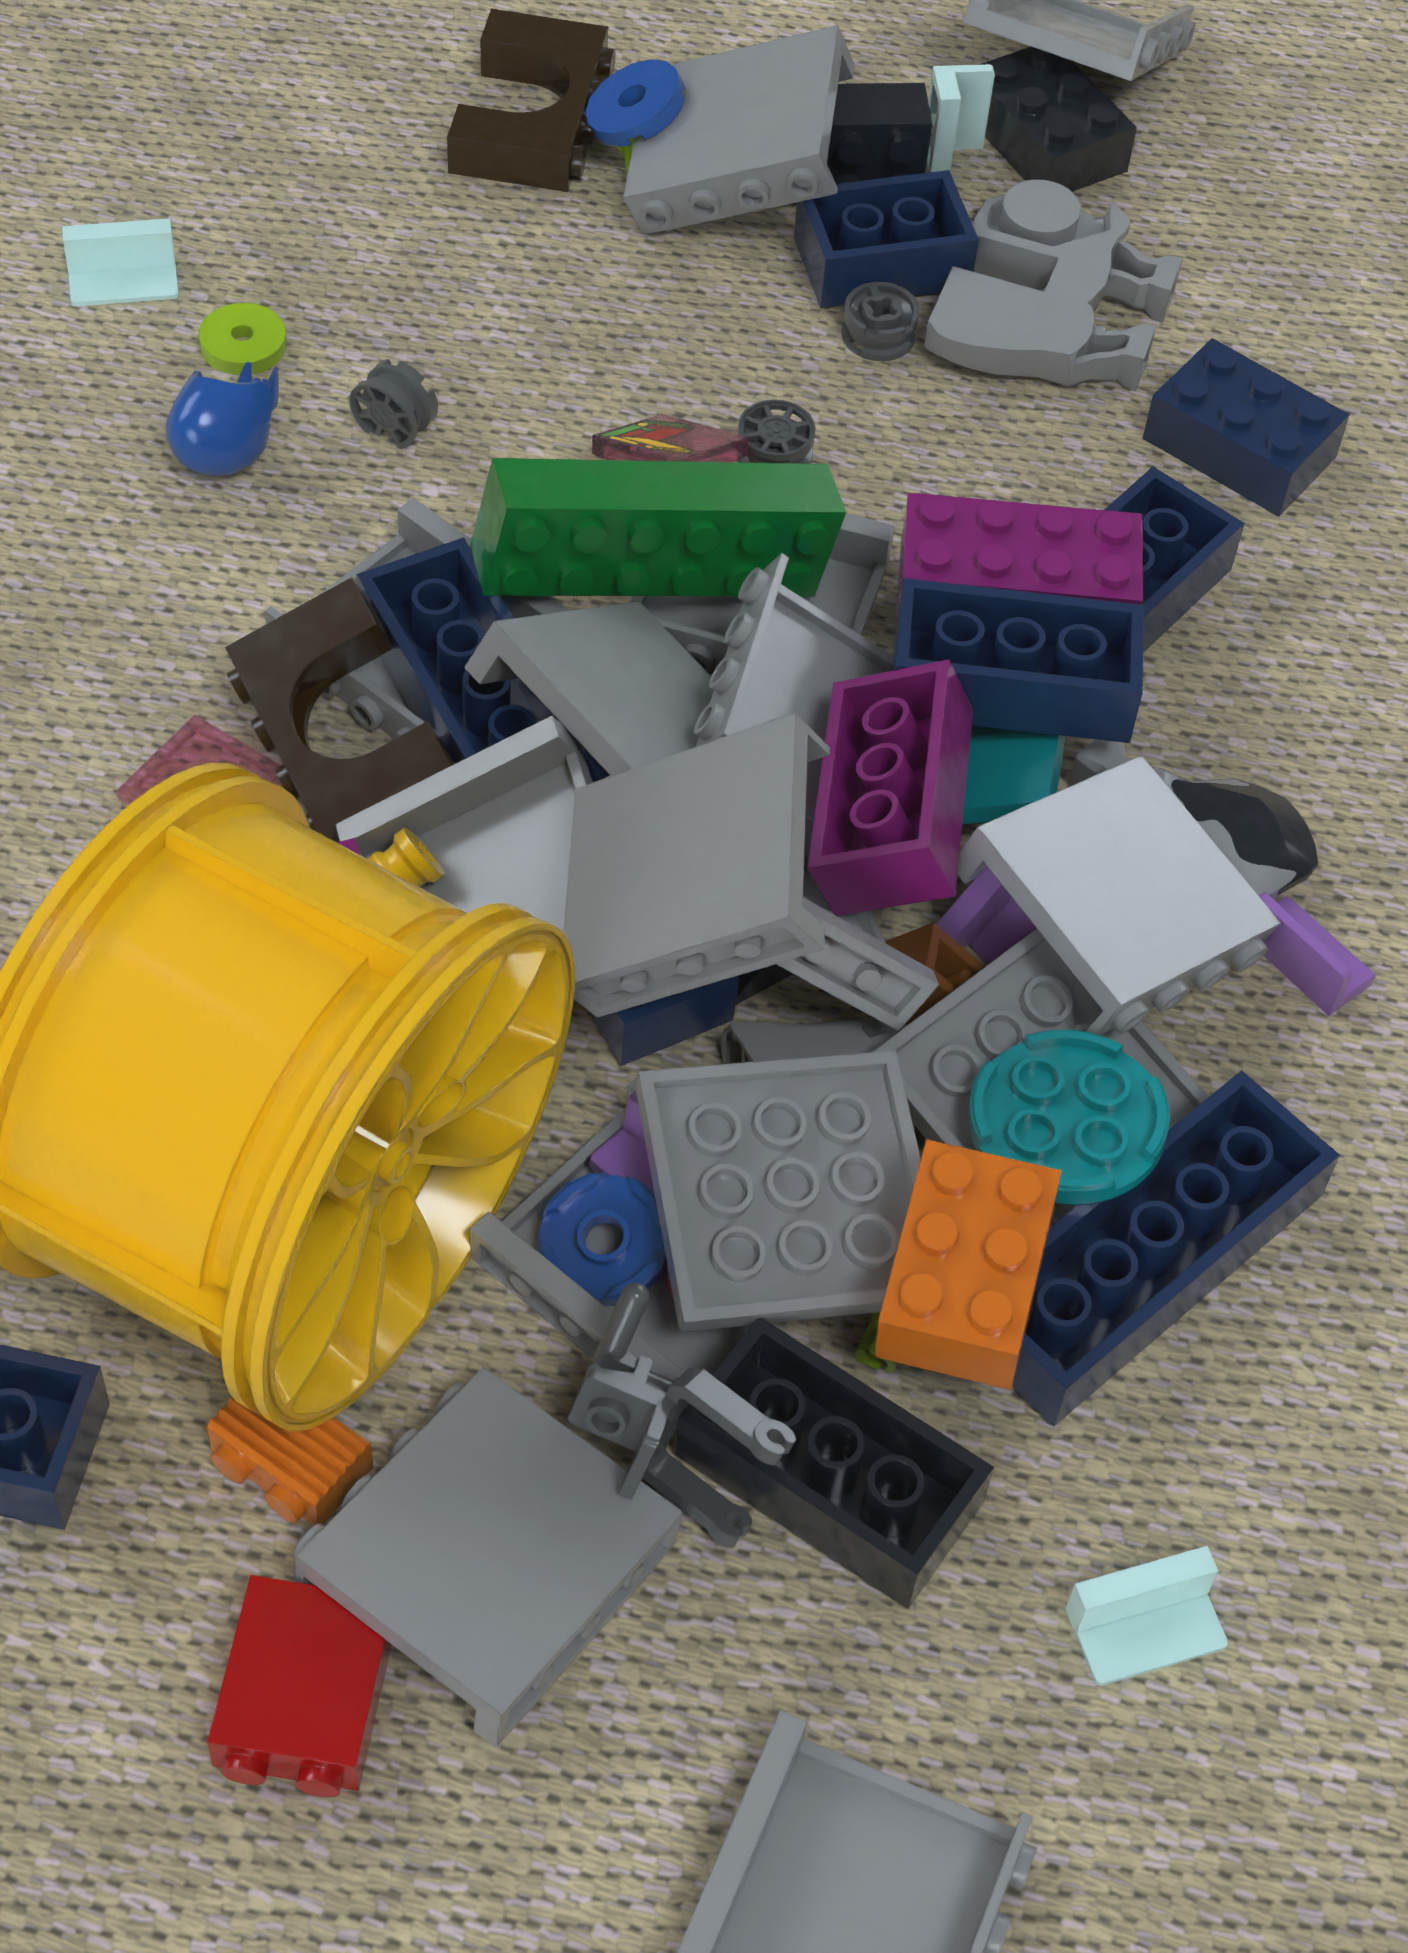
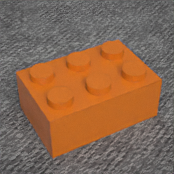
(967, 1264)

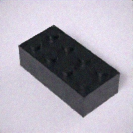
(861, 1475)

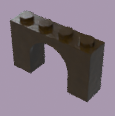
(540, 145)
(285, 673)

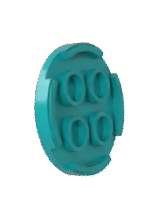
(1074, 1108)

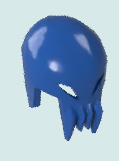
(222, 424)

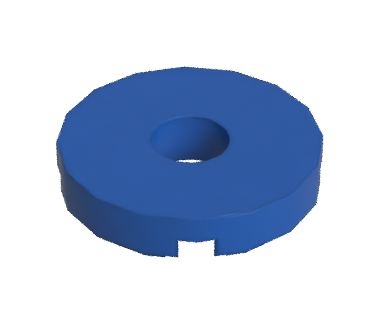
(613, 105)
(600, 1200)

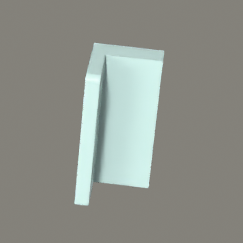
(958, 111)
(120, 262)
(1147, 1616)

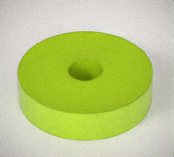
(226, 324)

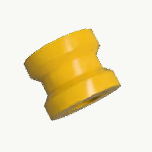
(409, 859)

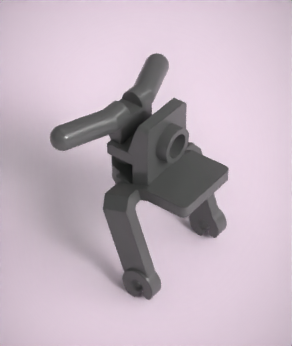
(642, 1412)

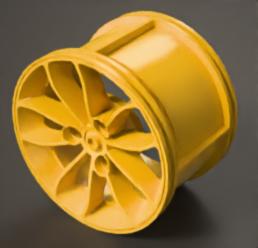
(266, 1086)

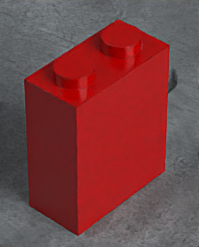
(298, 1691)

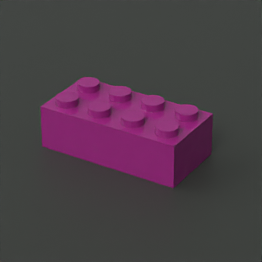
(1023, 547)
(892, 789)

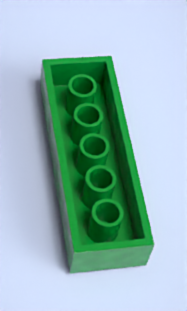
(651, 526)

